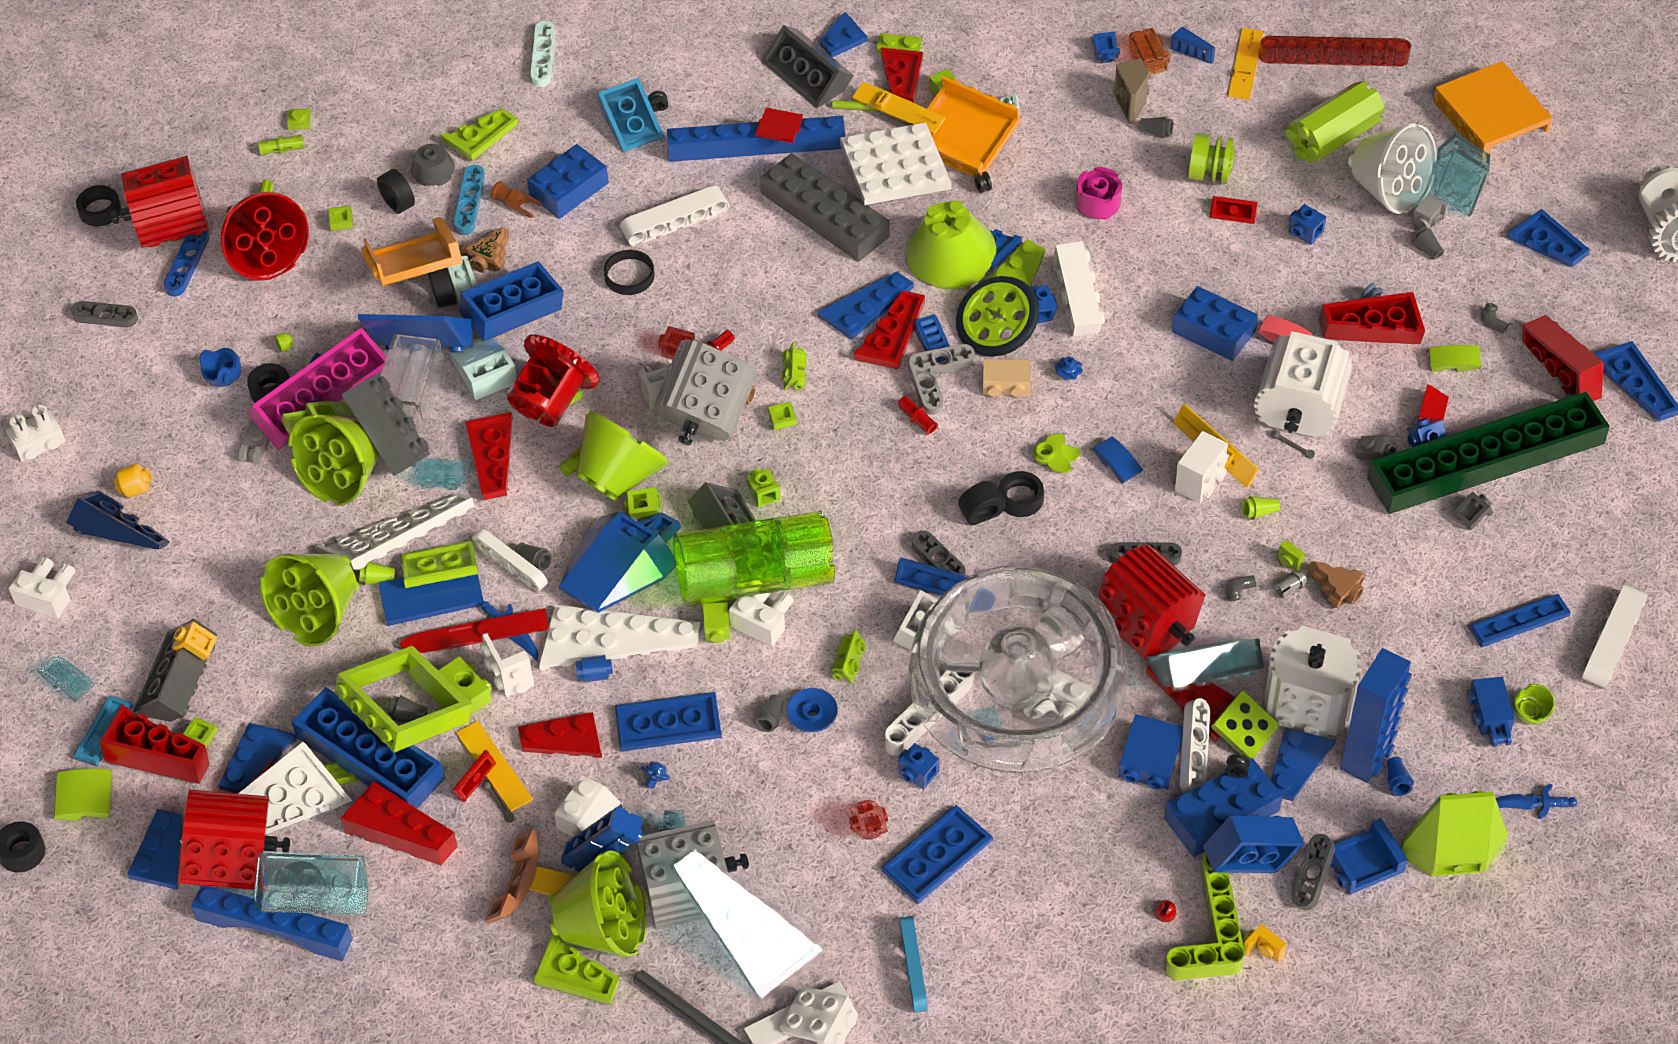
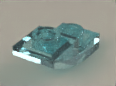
(66, 677)

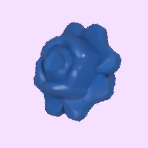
(1068, 368)
(655, 773)

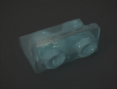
(442, 473)

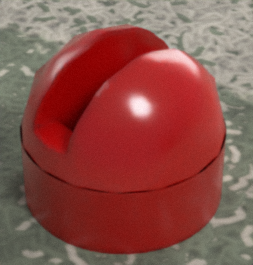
(1170, 914)

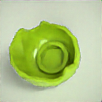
(1537, 698)

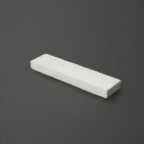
(768, 1029)

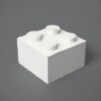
(1201, 467)

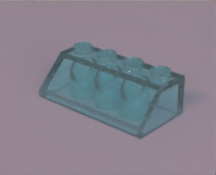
(1207, 662)
(311, 883)

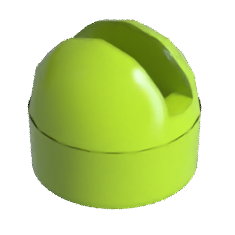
(283, 341)

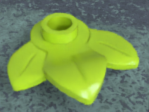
(1058, 453)

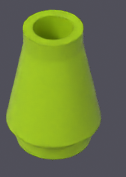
(1257, 507)
(375, 573)

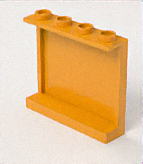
(1491, 106)
(973, 126)
(413, 256)

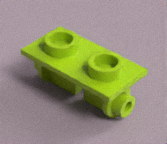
(794, 361)
(851, 649)

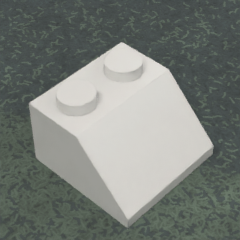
(584, 806)

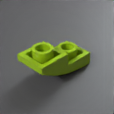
(1455, 356)

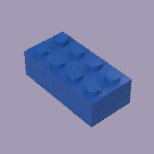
(511, 300)
(1206, 807)

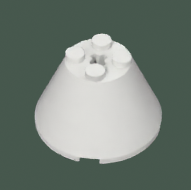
(1396, 166)

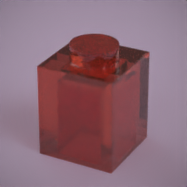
(670, 341)

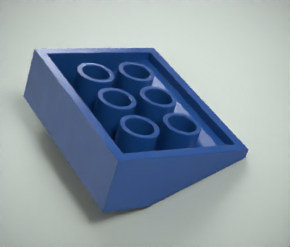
(451, 331)

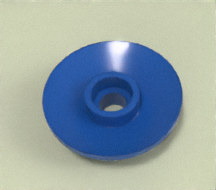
(810, 701)

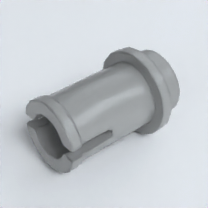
(1291, 583)

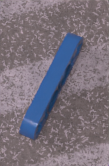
(185, 261)

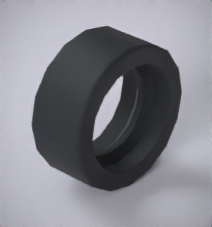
(395, 191)
(92, 194)
(442, 288)
(1027, 479)

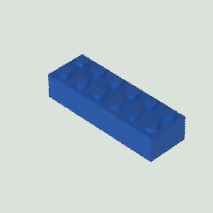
(1376, 715)
(346, 740)

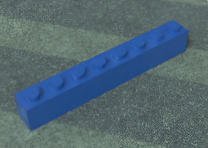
(741, 140)

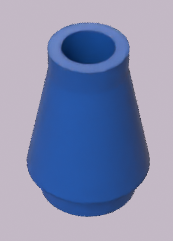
(1399, 779)

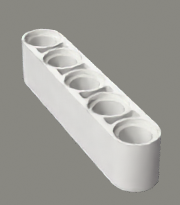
(674, 214)
(1615, 636)
(908, 733)

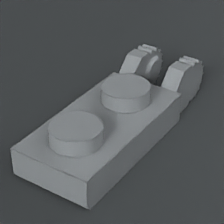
(255, 440)

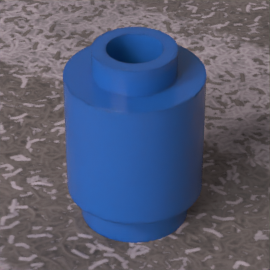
(594, 668)

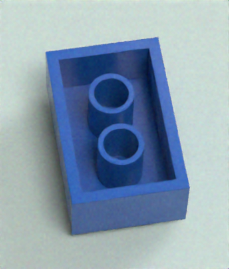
(568, 181)
(1214, 323)
(1253, 844)

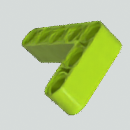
(1220, 923)

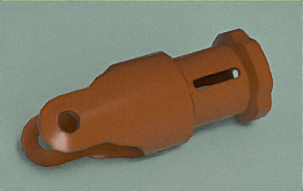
(512, 197)

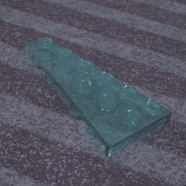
(751, 932)

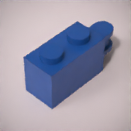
(1492, 709)

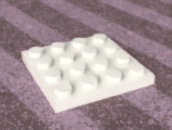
(895, 163)

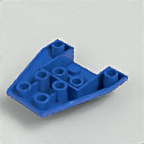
(616, 562)

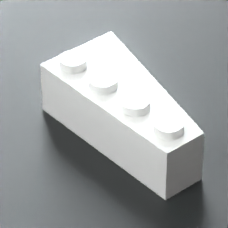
(1078, 291)

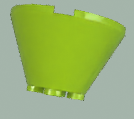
(950, 247)
(332, 456)
(613, 459)
(308, 594)
(601, 908)

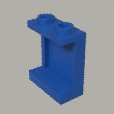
(1150, 752)
(1367, 858)

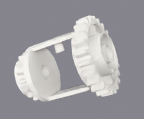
(1660, 203)

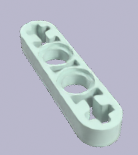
(542, 54)

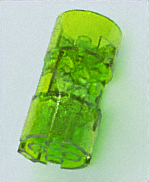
(754, 558)

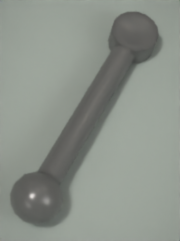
(1308, 453)
(508, 816)

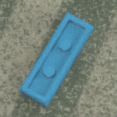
(90, 748)

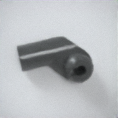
(1491, 320)
(1238, 584)

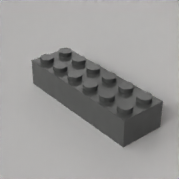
(825, 207)

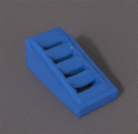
(1192, 45)
(927, 326)

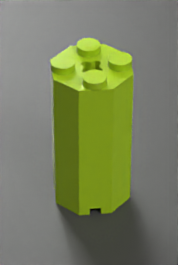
(1335, 122)

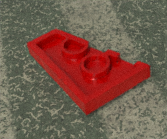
(902, 71)
(565, 735)

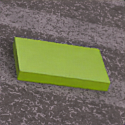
(439, 564)

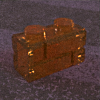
(1150, 49)

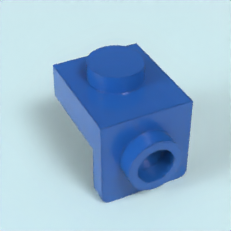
(1105, 47)

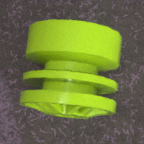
(1211, 158)

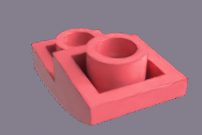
(1273, 327)

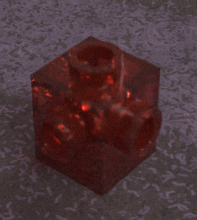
(874, 825)

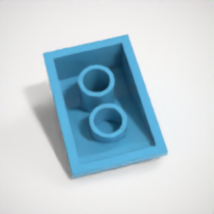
(629, 115)

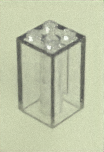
(414, 375)

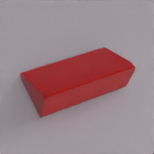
(1233, 209)
(1433, 404)
(473, 776)

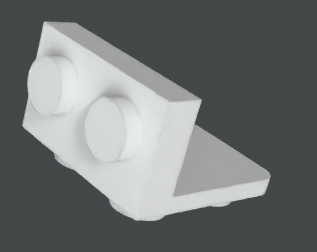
(510, 674)
(819, 1016)

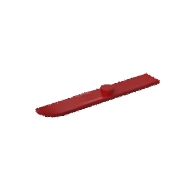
(472, 632)

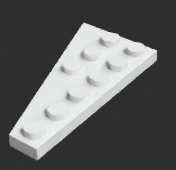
(384, 536)
(585, 633)
(297, 789)

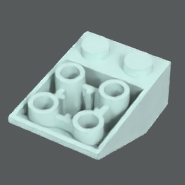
(484, 367)

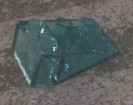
(1460, 173)

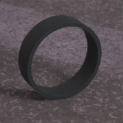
(631, 289)

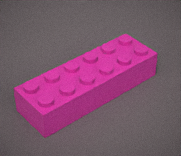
(320, 381)

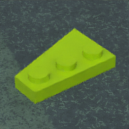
(480, 136)
(1022, 264)
(574, 974)

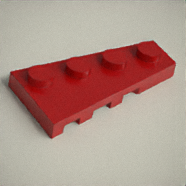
(893, 332)
(491, 452)
(1215, 697)

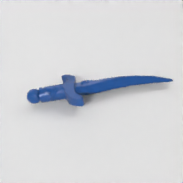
(522, 640)
(1531, 801)

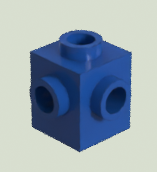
(1307, 224)
(1047, 303)
(1426, 431)
(918, 765)

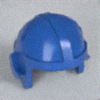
(220, 367)

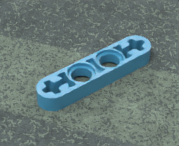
(469, 200)
(913, 964)

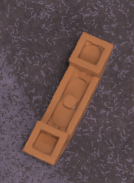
(525, 855)

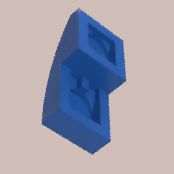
(1118, 458)

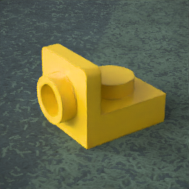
(195, 640)
(1268, 943)

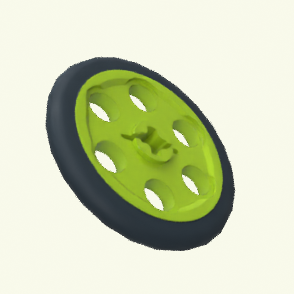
(1021, 330)

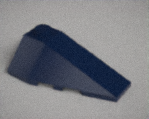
(102, 517)

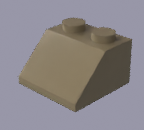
(1131, 87)

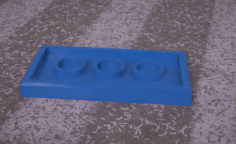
(428, 600)
(668, 721)
(937, 854)

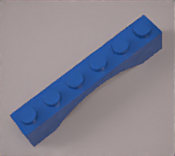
(307, 930)

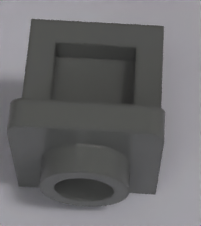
(1374, 447)

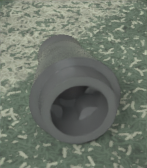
(1157, 126)
(1427, 242)
(535, 555)
(405, 709)
(769, 715)

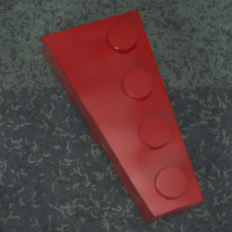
(1374, 319)
(1564, 357)
(153, 748)
(397, 824)

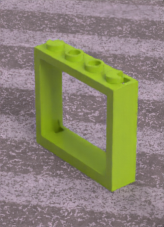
(455, 705)

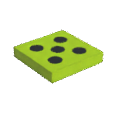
(1245, 725)

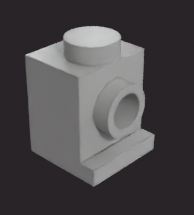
(1429, 212)

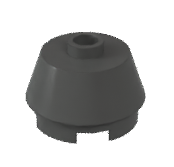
(432, 165)

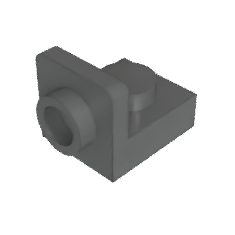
(1473, 510)

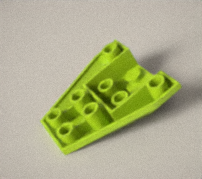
(1457, 835)

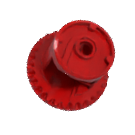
(537, 391)

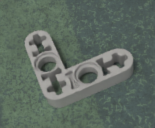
(928, 372)

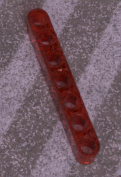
(1335, 51)

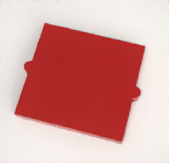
(779, 125)

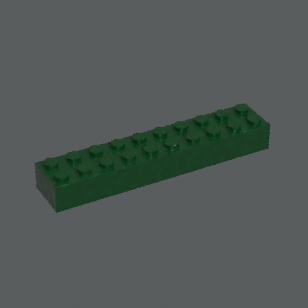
(1487, 452)

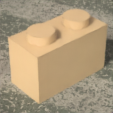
(1006, 377)

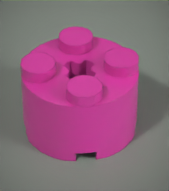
(1099, 193)

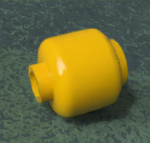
(132, 480)

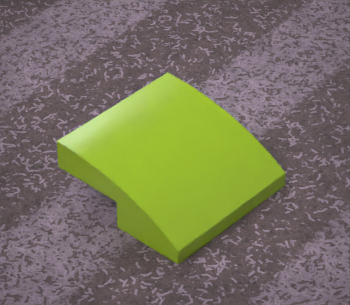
(82, 794)

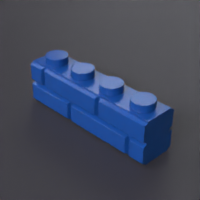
(609, 833)

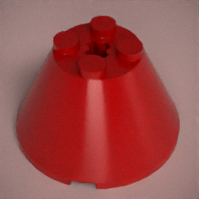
(264, 235)

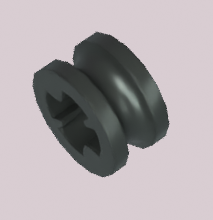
(658, 96)
(983, 182)
(1237, 766)

